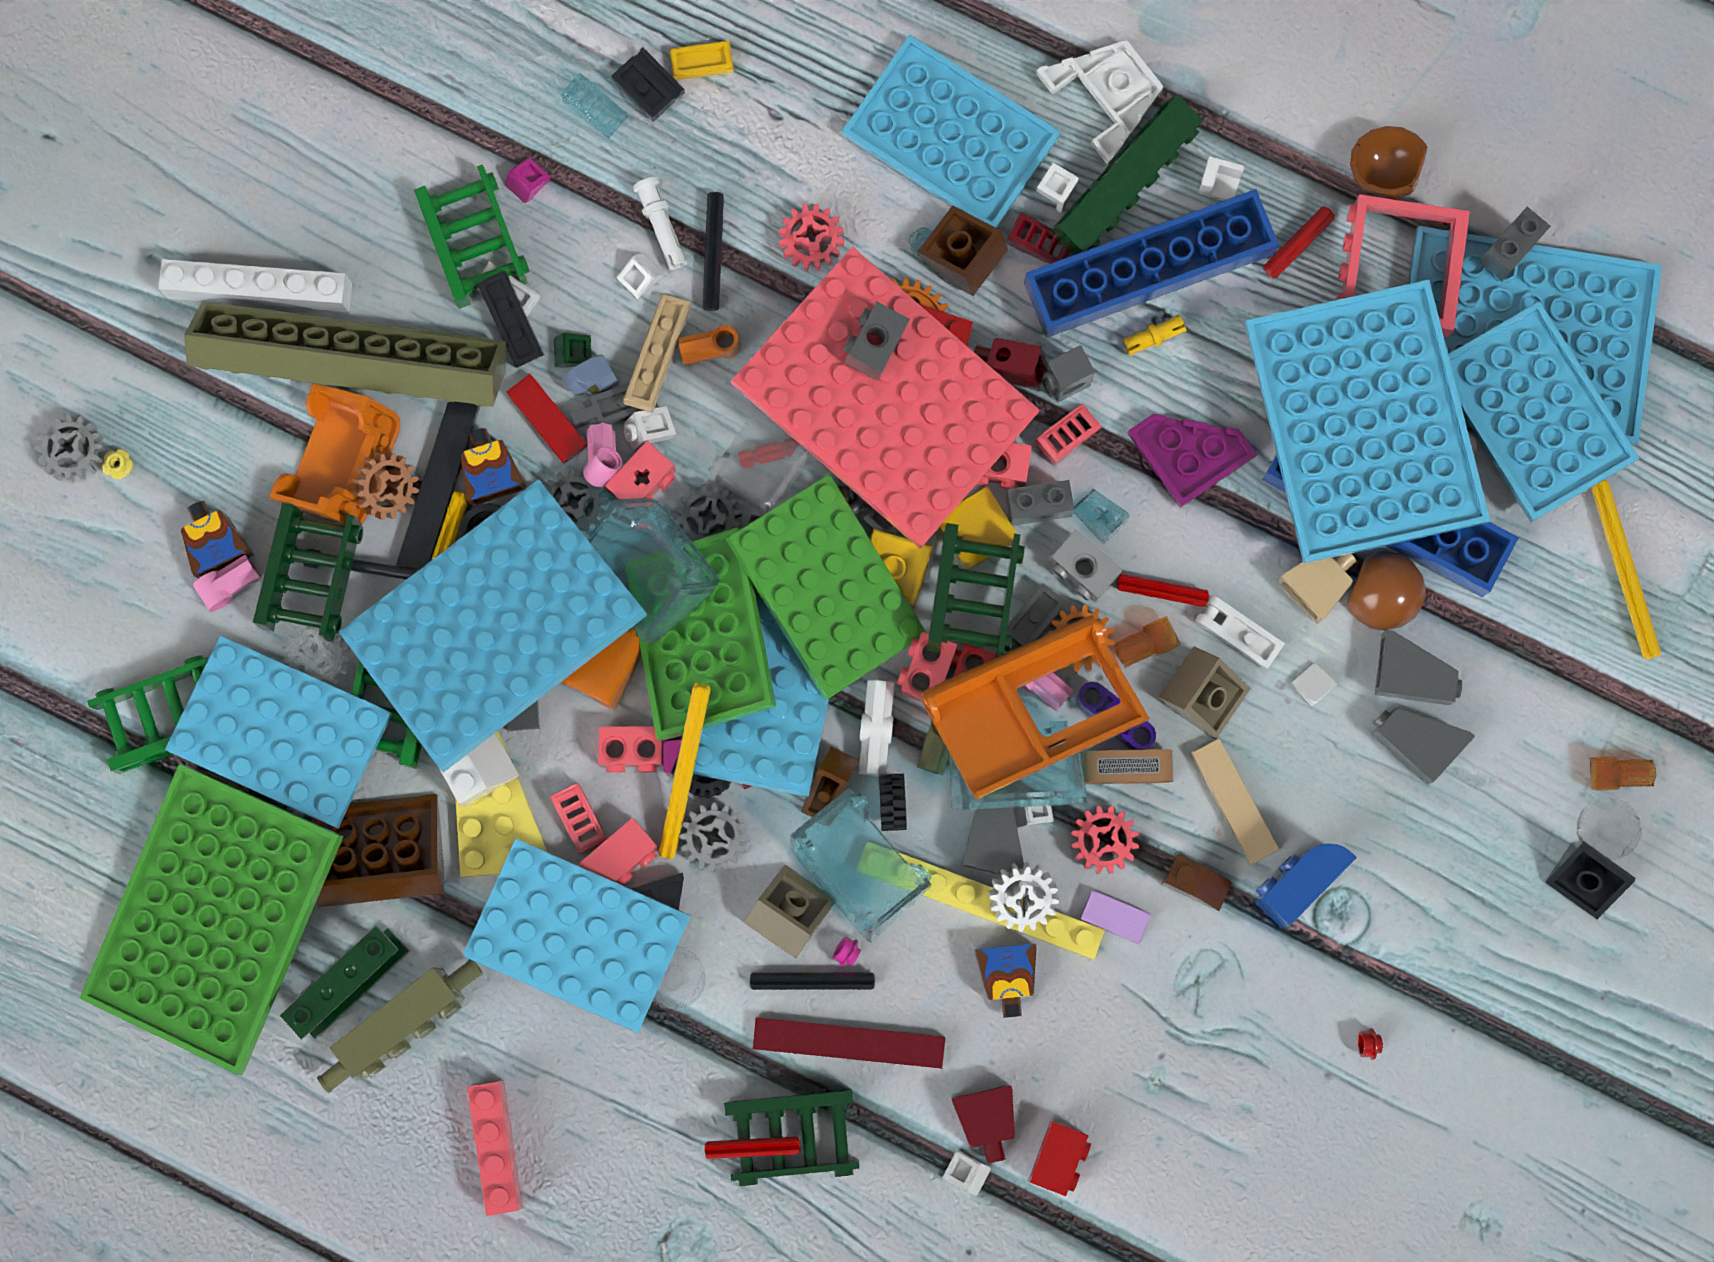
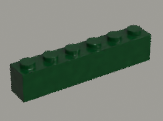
(1127, 175)

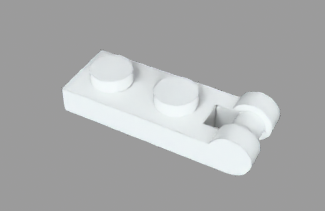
(1240, 633)

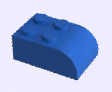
(1302, 881)

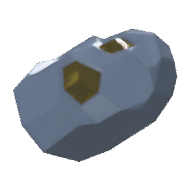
(590, 377)

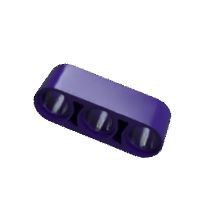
(1109, 700)

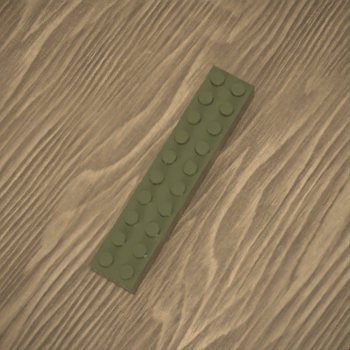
(346, 353)

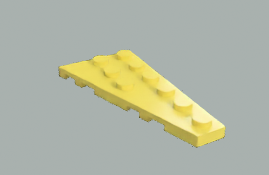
(491, 826)

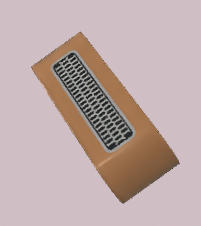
(1127, 766)

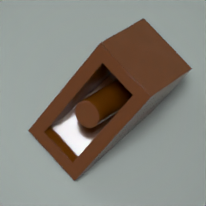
(830, 780)
(1196, 882)

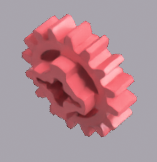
(822, 234)
(1116, 848)

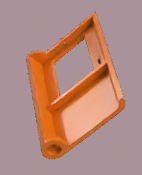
(992, 729)

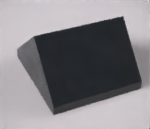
(1589, 878)

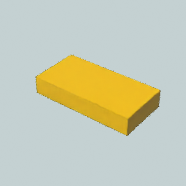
(701, 60)

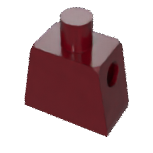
(1015, 361)
(987, 1119)

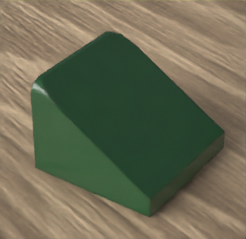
(571, 349)

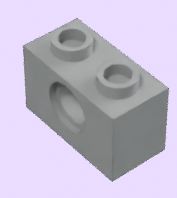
(1078, 549)

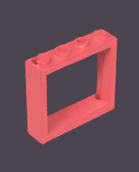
(1455, 250)

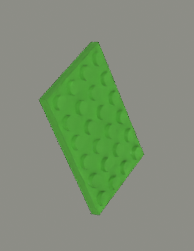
(826, 586)
(711, 646)

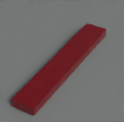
(849, 1043)

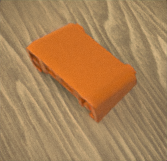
(344, 434)
(608, 671)

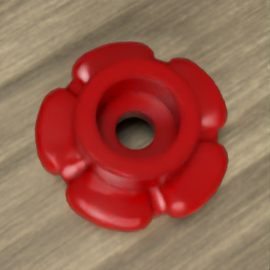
(1369, 1043)

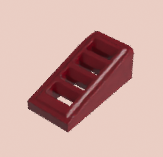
(1024, 244)

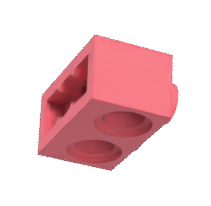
(935, 671)
(631, 738)

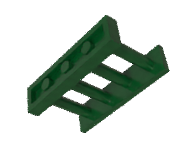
(285, 552)
(946, 602)
(345, 983)
(805, 1107)

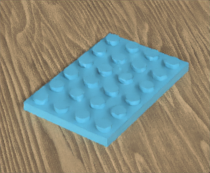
(951, 132)
(1537, 412)
(279, 731)
(775, 745)
(576, 935)

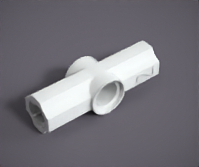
(876, 728)

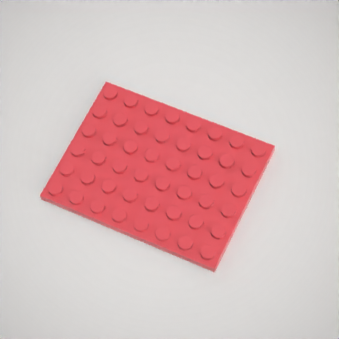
(901, 441)

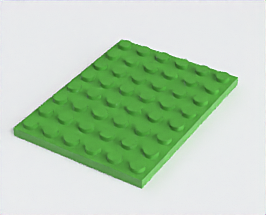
(211, 918)

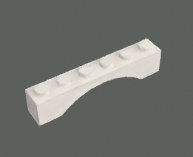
(214, 281)

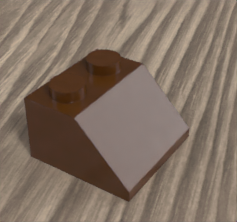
(963, 250)

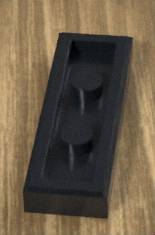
(510, 319)

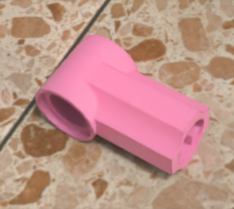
(602, 455)
(219, 587)
(1050, 690)

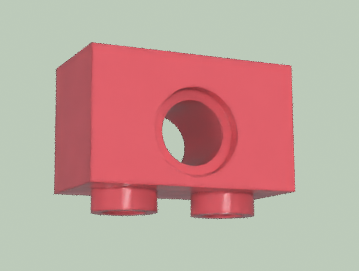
(1016, 471)

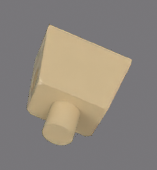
(1318, 584)

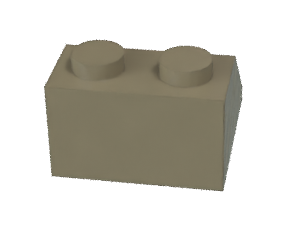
(1205, 692)
(789, 911)

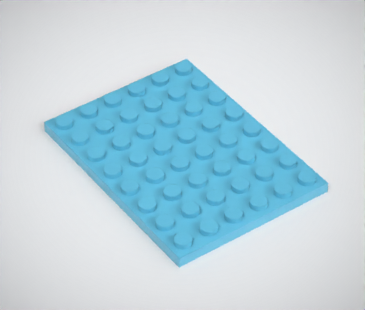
(1594, 300)
(1366, 421)
(492, 625)

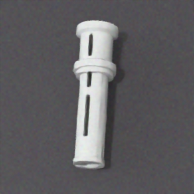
(656, 210)

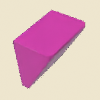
(526, 180)
(670, 755)

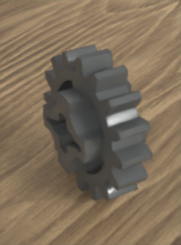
(584, 497)
(694, 514)

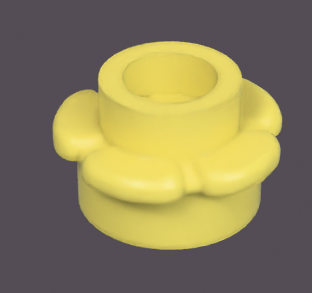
(120, 471)

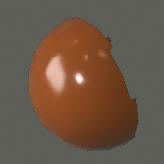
(1388, 162)
(1387, 591)

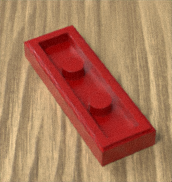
(546, 418)

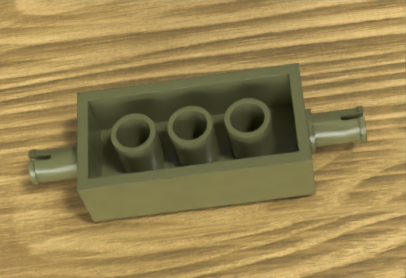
(397, 1023)

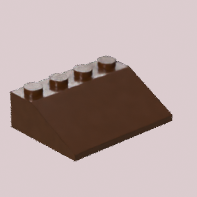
(386, 852)

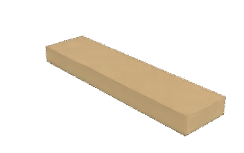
(657, 353)
(1234, 801)

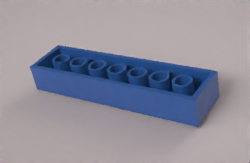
(1151, 263)
(1464, 556)

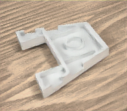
(1117, 82)

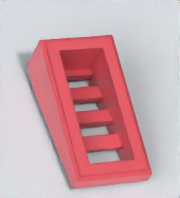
(1048, 448)
(566, 794)

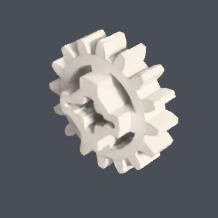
(1035, 904)

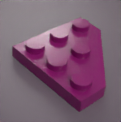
(1190, 454)

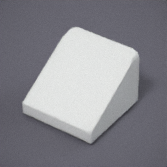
(639, 275)
(1314, 684)
(1033, 815)
(966, 1173)

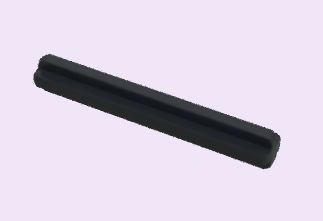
(713, 251)
(813, 981)

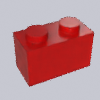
(1059, 1159)

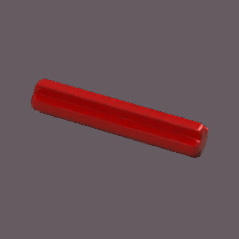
(1298, 242)
(1162, 590)
(752, 1147)

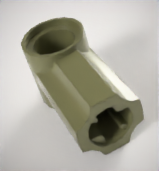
(934, 753)

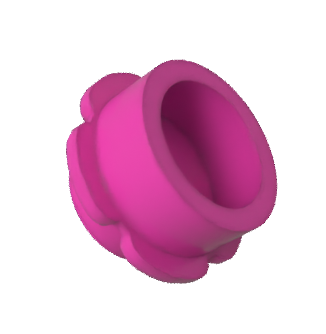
(846, 951)

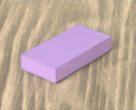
(1115, 917)

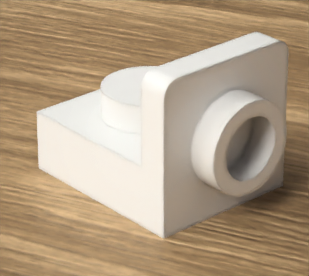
(649, 427)

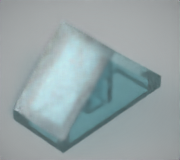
(1101, 515)

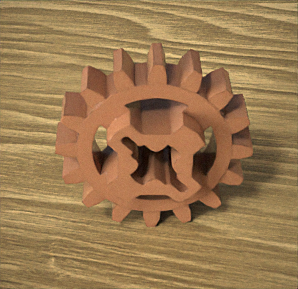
(385, 485)

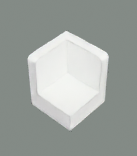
(1220, 179)
(1058, 186)

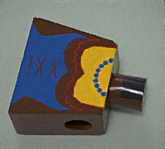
(489, 470)
(212, 540)
(1008, 975)

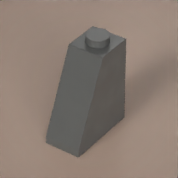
(1414, 673)
(1421, 742)
(993, 841)

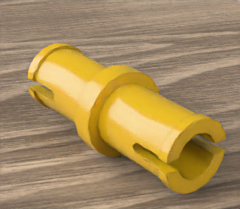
(1154, 335)

